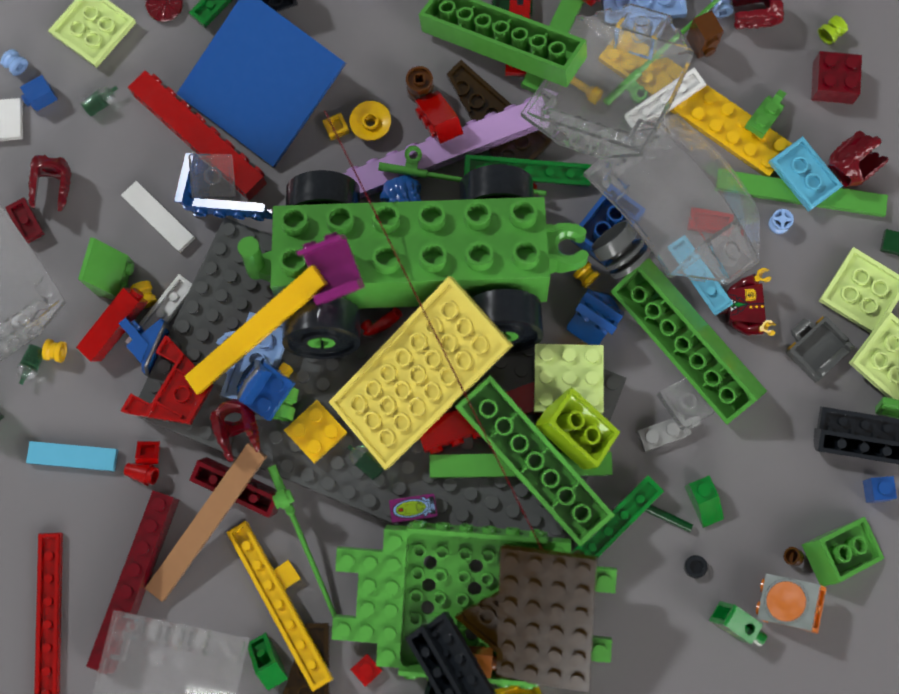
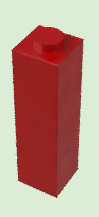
(107, 329)

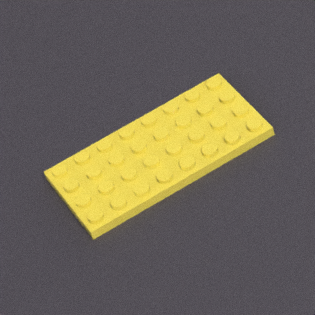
(409, 378)

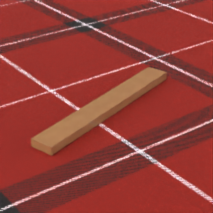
(205, 522)

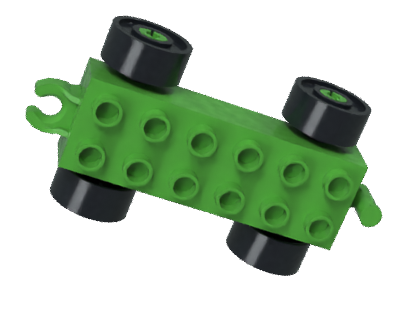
(486, 241)

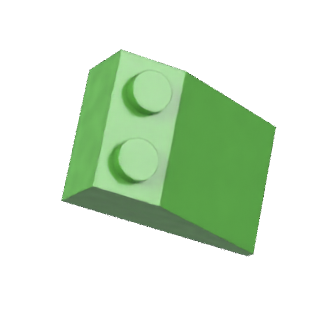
(105, 269)
(842, 552)

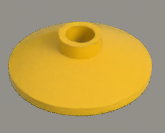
(367, 112)

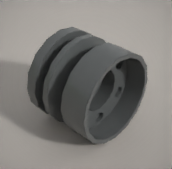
(620, 249)

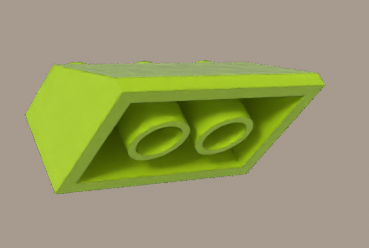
(578, 429)

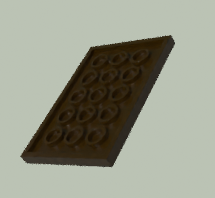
(546, 617)

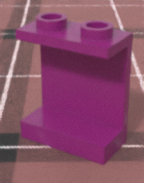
(336, 264)

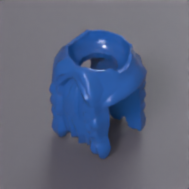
(401, 189)

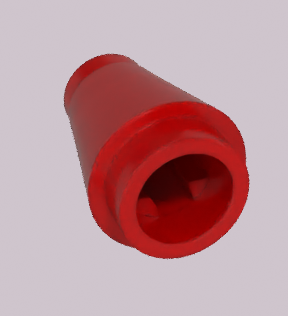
(143, 473)

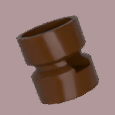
(419, 82)

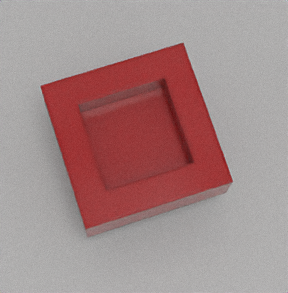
(147, 452)
(366, 670)

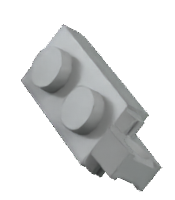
(662, 434)

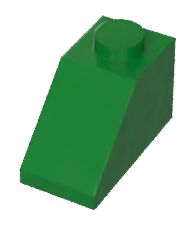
(705, 501)
(266, 662)

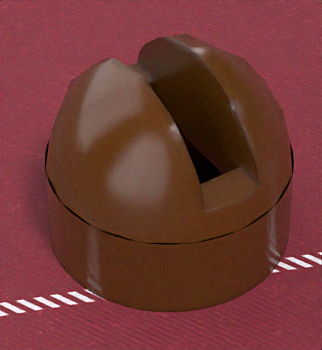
(793, 556)

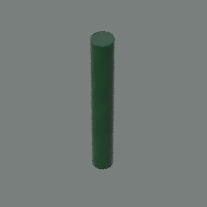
(674, 520)

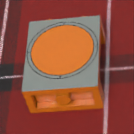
(791, 602)

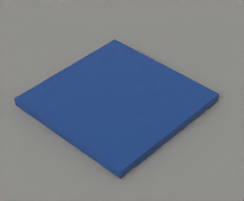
(261, 79)

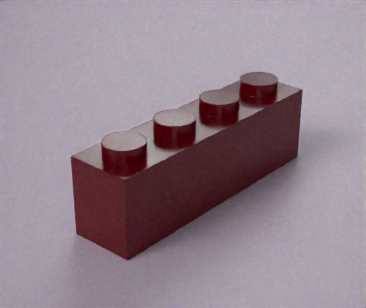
(255, 496)

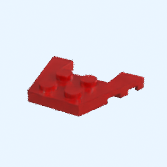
(175, 398)

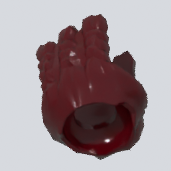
(759, 18)
(854, 159)
(49, 167)
(226, 429)

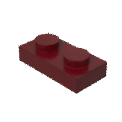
(25, 220)

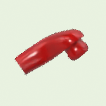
(382, 324)

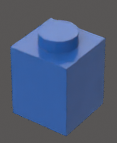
(38, 93)
(879, 489)

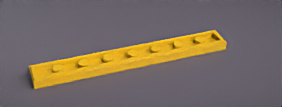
(256, 329)
(280, 606)

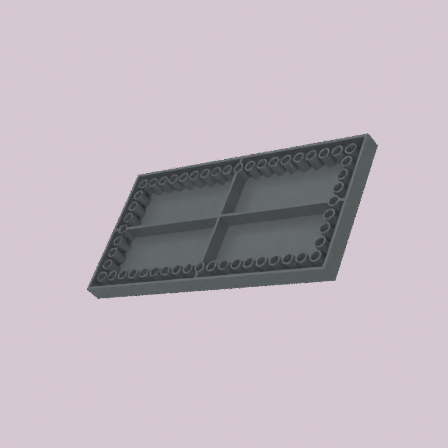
(221, 303)

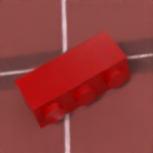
(438, 117)

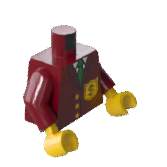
(748, 306)

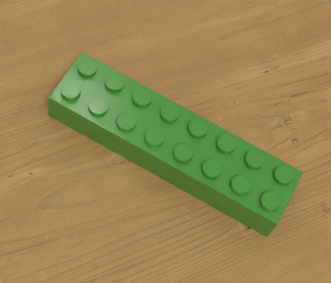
(506, 38)
(688, 341)
(534, 461)

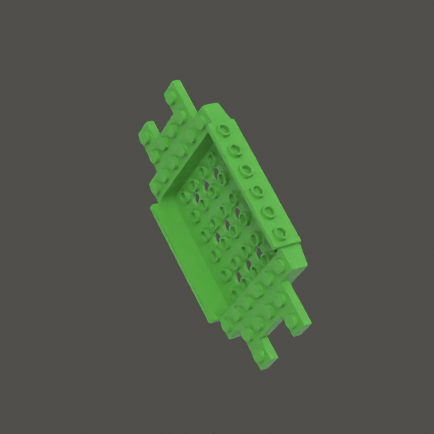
(393, 590)

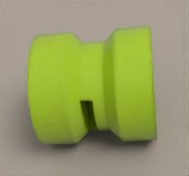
(829, 32)

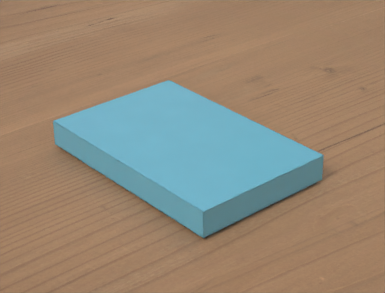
(805, 174)

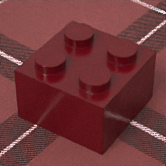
(836, 77)

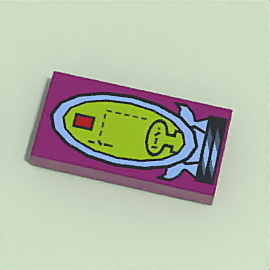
(413, 508)

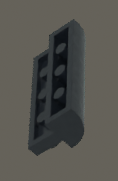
(857, 435)
(448, 658)

